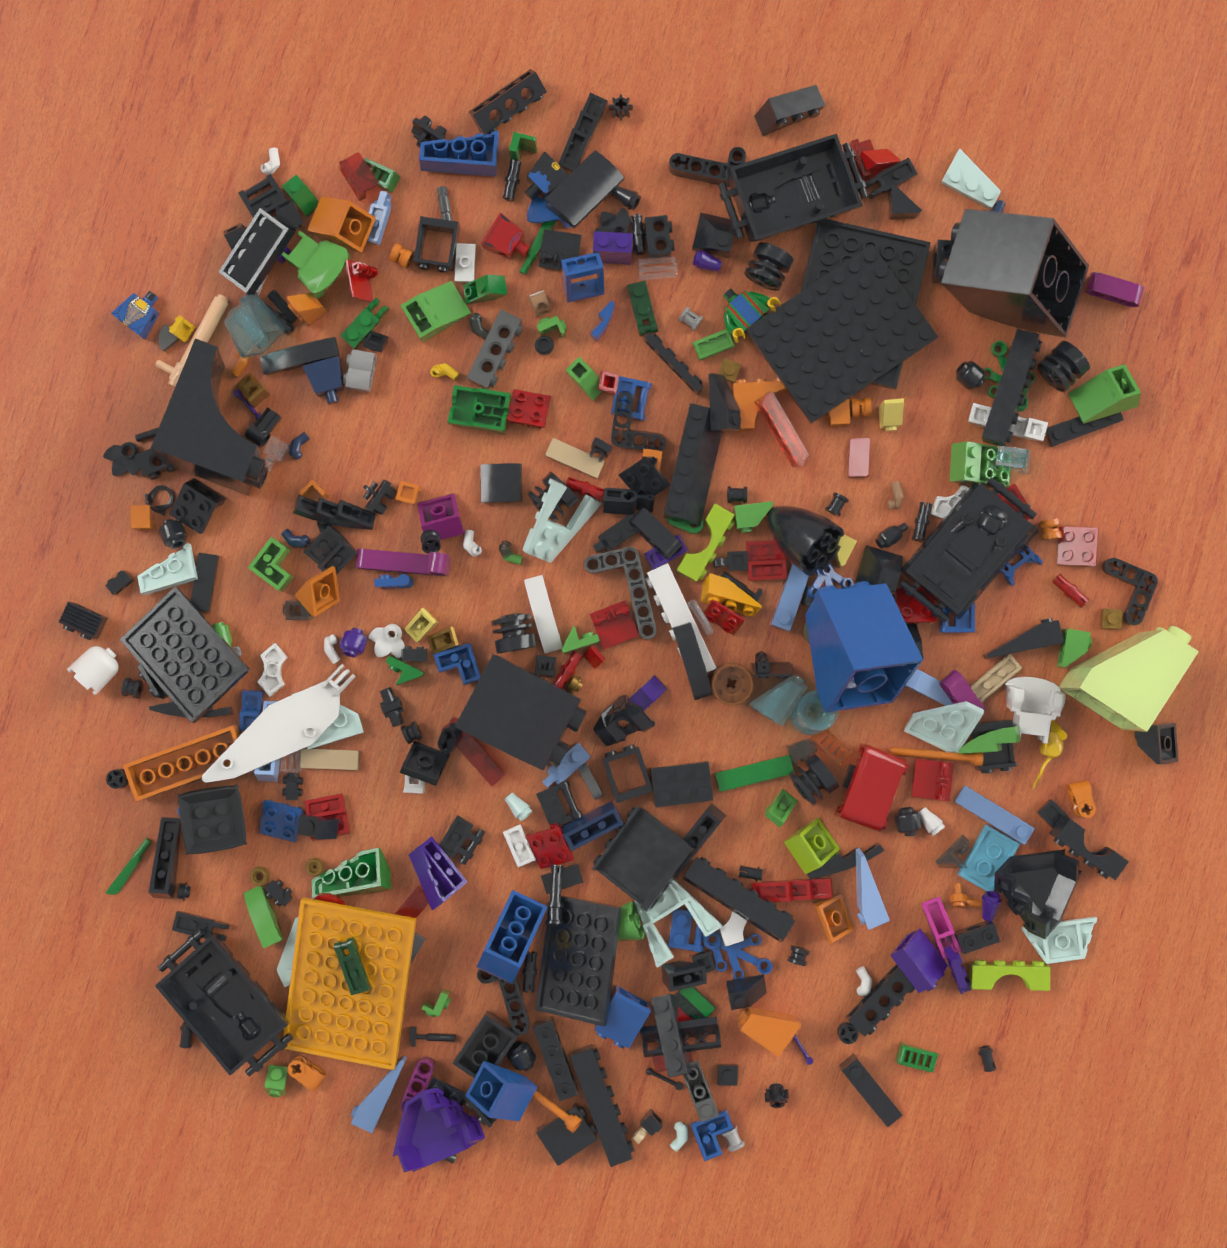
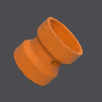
(401, 255)
(860, 407)
(1049, 534)

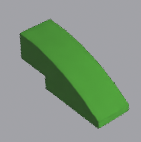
(992, 740)
(263, 916)

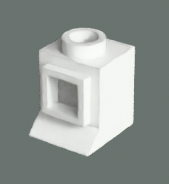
(413, 785)

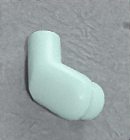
(682, 1136)

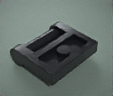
(265, 201)
(553, 807)

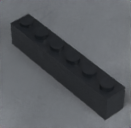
(1011, 388)
(739, 899)
(601, 1105)

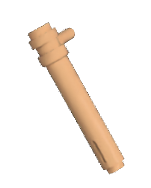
(203, 333)

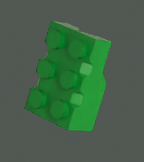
(479, 409)

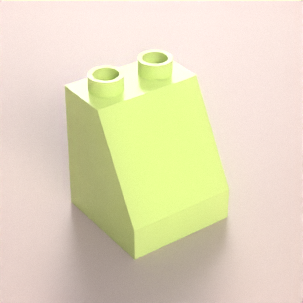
(1132, 677)

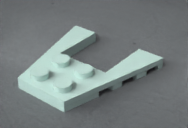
(548, 537)
(672, 899)

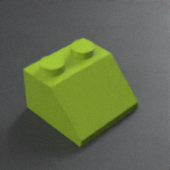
(812, 846)

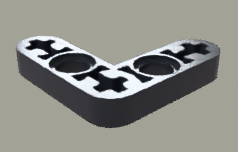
(629, 434)
(1138, 582)

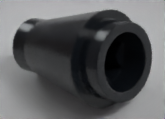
(627, 197)

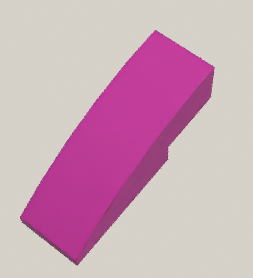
(940, 926)

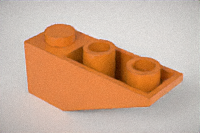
(306, 307)

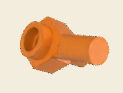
(960, 900)

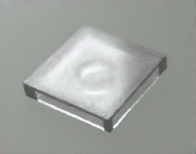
(700, 617)

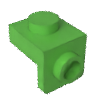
(548, 324)
(443, 1002)
(276, 1081)

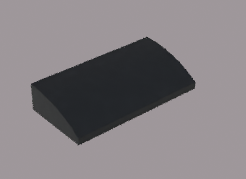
(584, 189)
(256, 252)

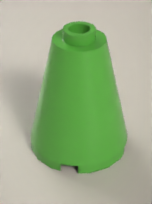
(630, 923)

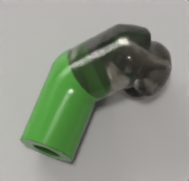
(506, 553)

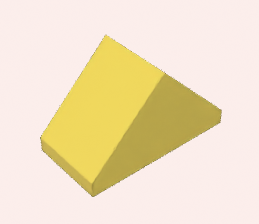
(847, 545)
(421, 625)

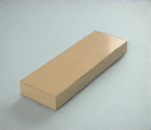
(574, 458)
(995, 677)
(330, 759)

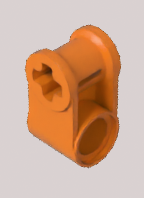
(1081, 796)
(308, 1074)

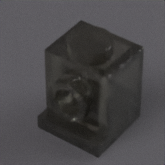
(291, 613)
(801, 750)

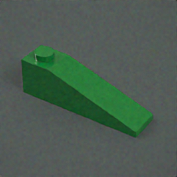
(360, 875)

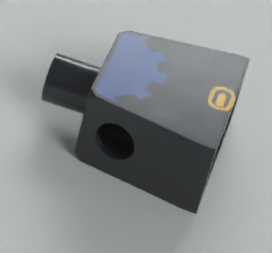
(544, 177)

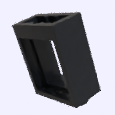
(440, 225)
(628, 750)

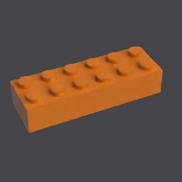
(178, 764)

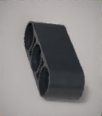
(655, 533)

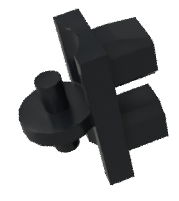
(423, 131)
(374, 503)

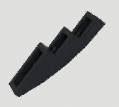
(583, 132)
(299, 355)
(338, 514)
(172, 709)
(838, 863)

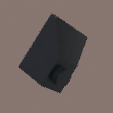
(714, 235)
(880, 568)
(1159, 742)

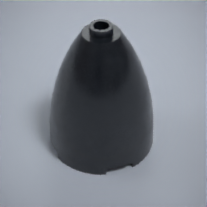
(805, 537)

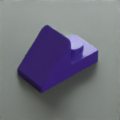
(648, 693)

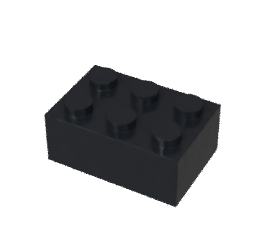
(681, 784)
(486, 1043)

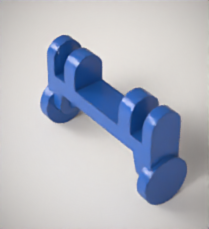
(1026, 559)

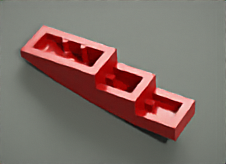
(794, 889)

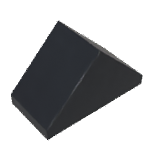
(901, 206)

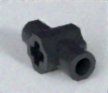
(392, 707)

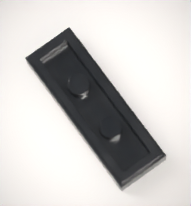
(204, 586)

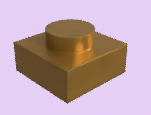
(729, 369)
(1111, 618)

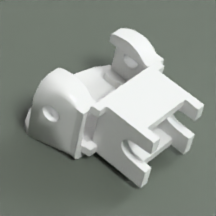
(1032, 704)

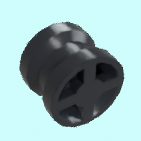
(430, 541)
(132, 688)
(411, 732)
(114, 776)
(798, 955)
(849, 1036)

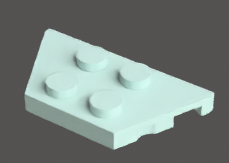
(1065, 942)

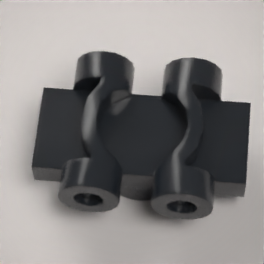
(292, 788)
(275, 891)

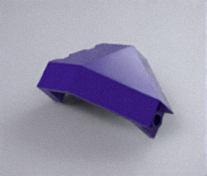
(434, 1130)

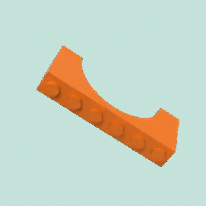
(748, 392)

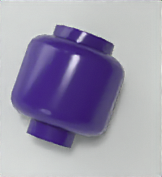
(353, 642)

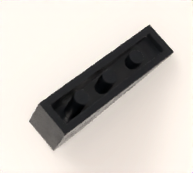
(1037, 636)
(703, 829)
(166, 859)
(870, 1090)

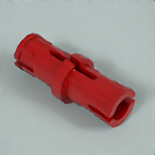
(585, 488)
(1070, 590)
(568, 669)

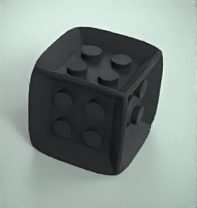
(212, 819)

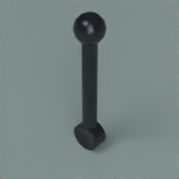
(678, 1085)

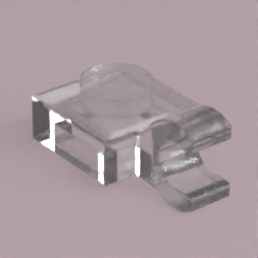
(275, 450)

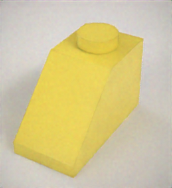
(891, 414)

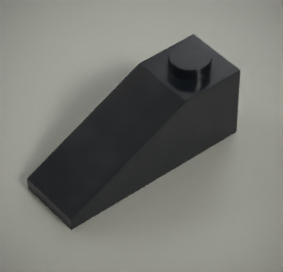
(723, 407)

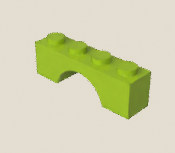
(717, 522)
(984, 975)

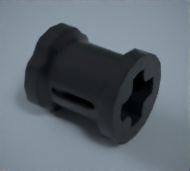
(737, 494)
(836, 504)

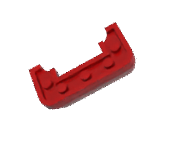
(872, 788)

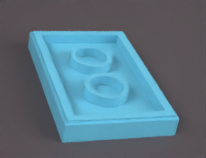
(986, 857)

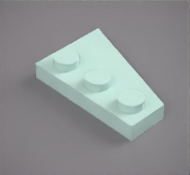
(970, 181)
(172, 572)

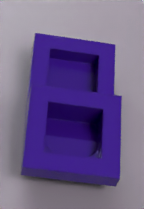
(657, 560)

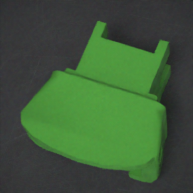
(317, 263)

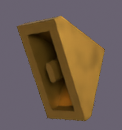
(252, 389)
(444, 640)

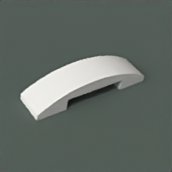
(1025, 428)
(543, 614)

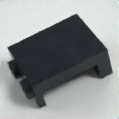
(992, 760)
(562, 1142)

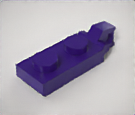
(957, 971)

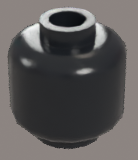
(970, 375)
(173, 533)
(907, 821)
(521, 1056)

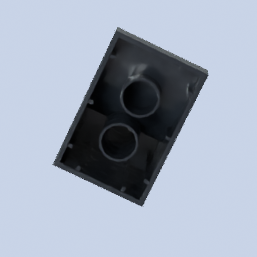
(197, 435)

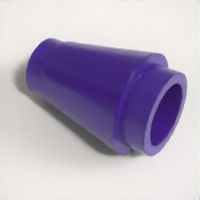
(705, 261)
(990, 905)

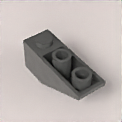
(700, 1093)

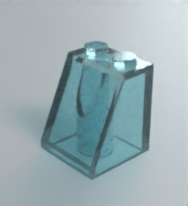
(253, 326)
(779, 699)

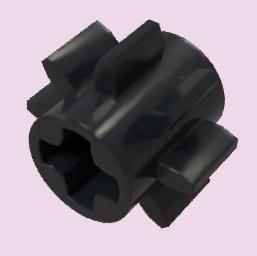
(620, 101)
(776, 1095)

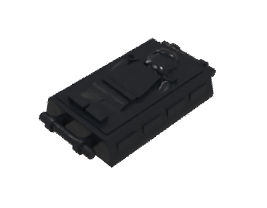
(793, 188)
(968, 549)
(223, 1004)

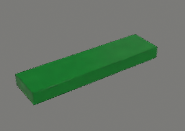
(754, 773)

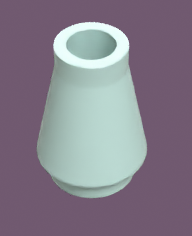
(518, 807)

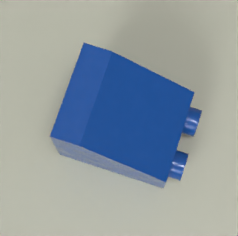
(859, 646)

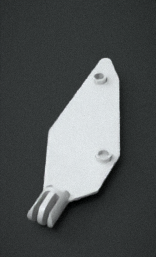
(283, 728)

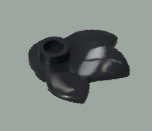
(614, 223)
(121, 460)

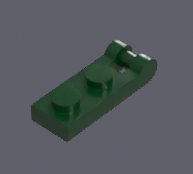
(642, 307)
(352, 966)

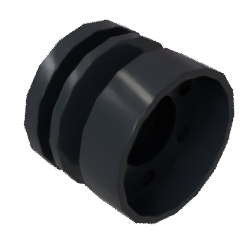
(769, 266)
(1063, 366)
(567, 499)
(513, 633)
(814, 780)

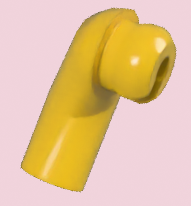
(443, 370)

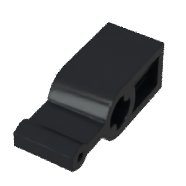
(625, 501)

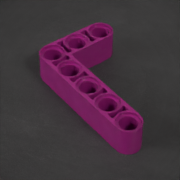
(432, 564)

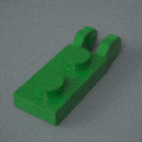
(363, 324)

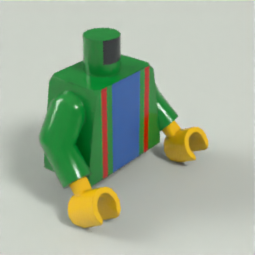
(745, 310)

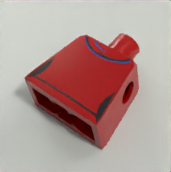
(505, 238)

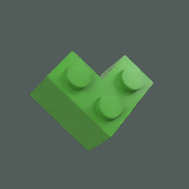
(268, 564)

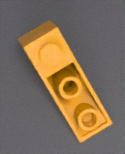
(728, 595)

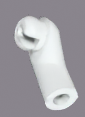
(274, 162)
(329, 648)

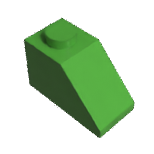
(750, 515)
(1074, 646)

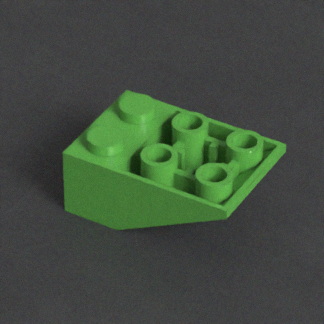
(435, 310)
(1106, 394)
(976, 464)

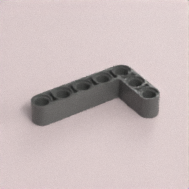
(632, 584)

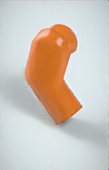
(240, 365)

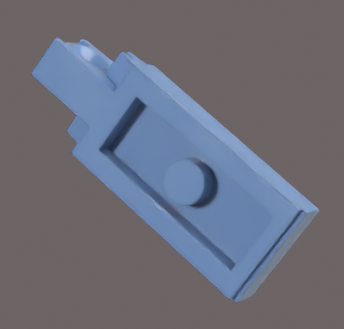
(381, 210)
(571, 762)

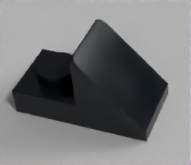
(318, 827)

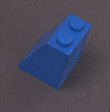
(625, 1017)
(500, 1092)

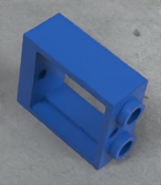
(572, 269)

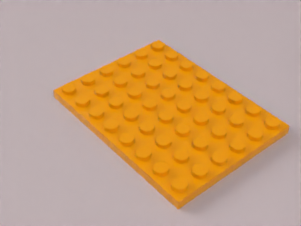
(320, 1006)

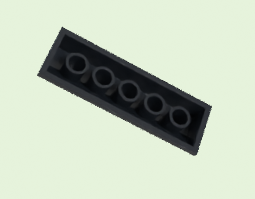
(693, 468)

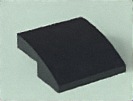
(501, 483)
(330, 550)

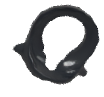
(162, 508)

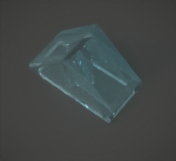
(1014, 459)

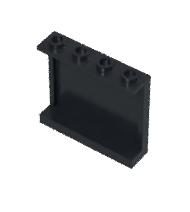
(643, 857)

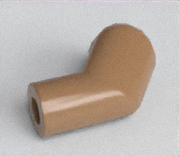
(898, 496)

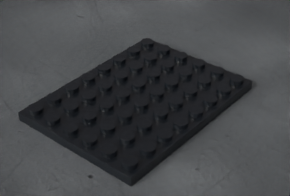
(839, 241)
(841, 334)

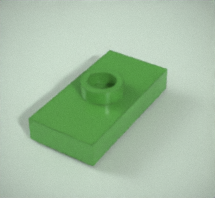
(713, 344)

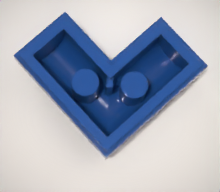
(460, 657)
(708, 1130)

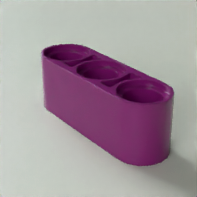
(1114, 289)
(959, 690)
(420, 1076)

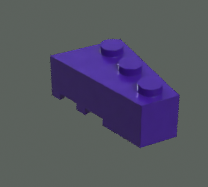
(436, 872)

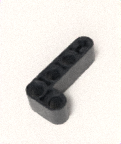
(705, 166)
(510, 996)

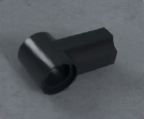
(260, 431)

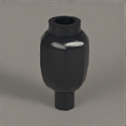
(890, 535)

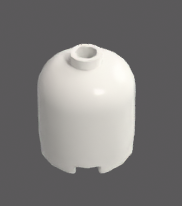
(95, 668)

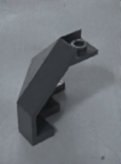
(1038, 888)

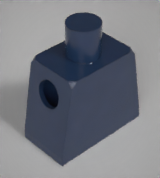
(326, 378)

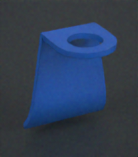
(539, 213)

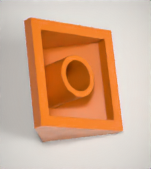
(319, 592)
(833, 918)

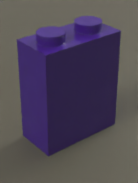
(613, 247)
(919, 961)

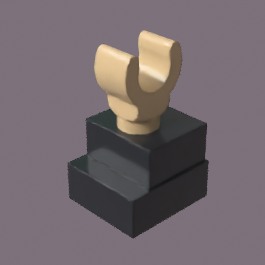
(650, 1124)

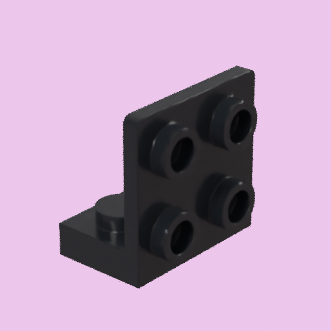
(196, 505)

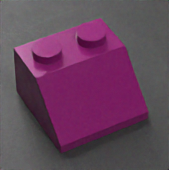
(442, 516)

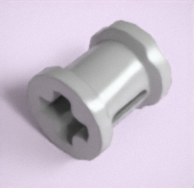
(690, 318)
(733, 1139)

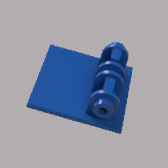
(280, 820)

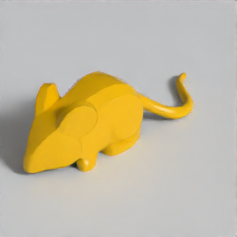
(1053, 747)

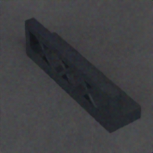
(687, 1029)

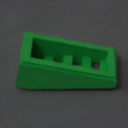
(389, 179)
(903, 1048)

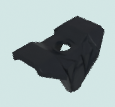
(608, 725)

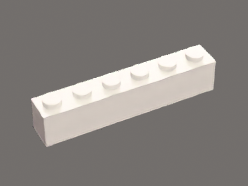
(675, 607)

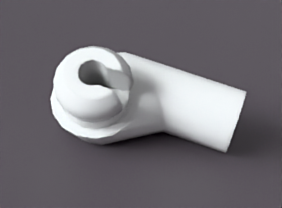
(469, 545)
(866, 982)

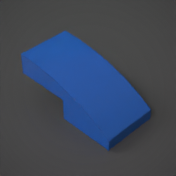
(605, 316)
(250, 708)

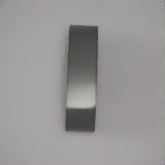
(590, 781)

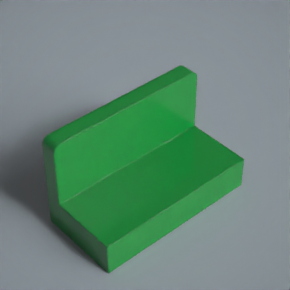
(521, 142)

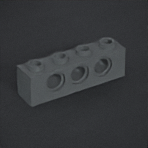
(503, 322)

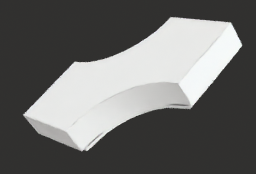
(944, 505)
(273, 661)
(733, 930)

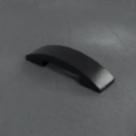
(692, 661)

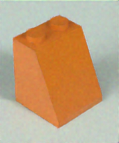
(341, 223)
(769, 1028)

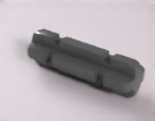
(444, 203)

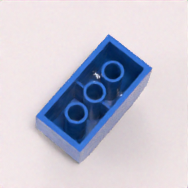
(512, 937)

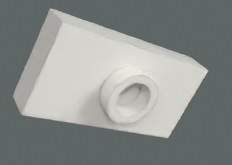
(465, 263)
(519, 845)

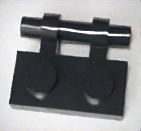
(456, 836)

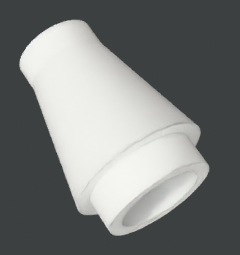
(930, 821)

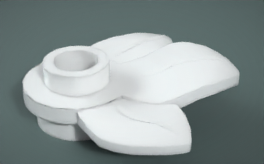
(387, 643)

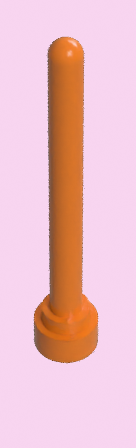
(973, 758)
(572, 1122)

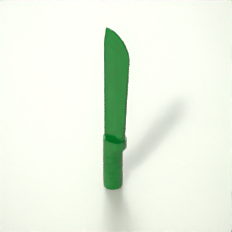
(536, 246)
(123, 876)

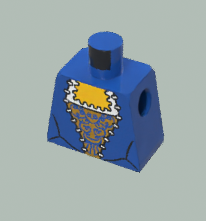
(138, 313)

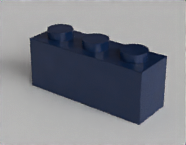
(592, 825)

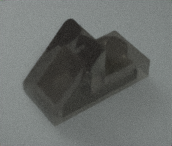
(950, 857)

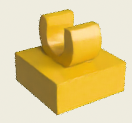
(182, 328)

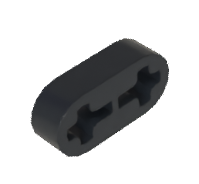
(449, 738)

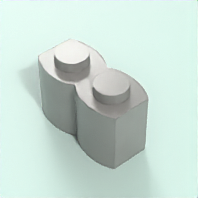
(360, 371)

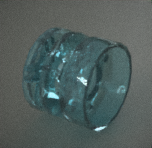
(806, 723)

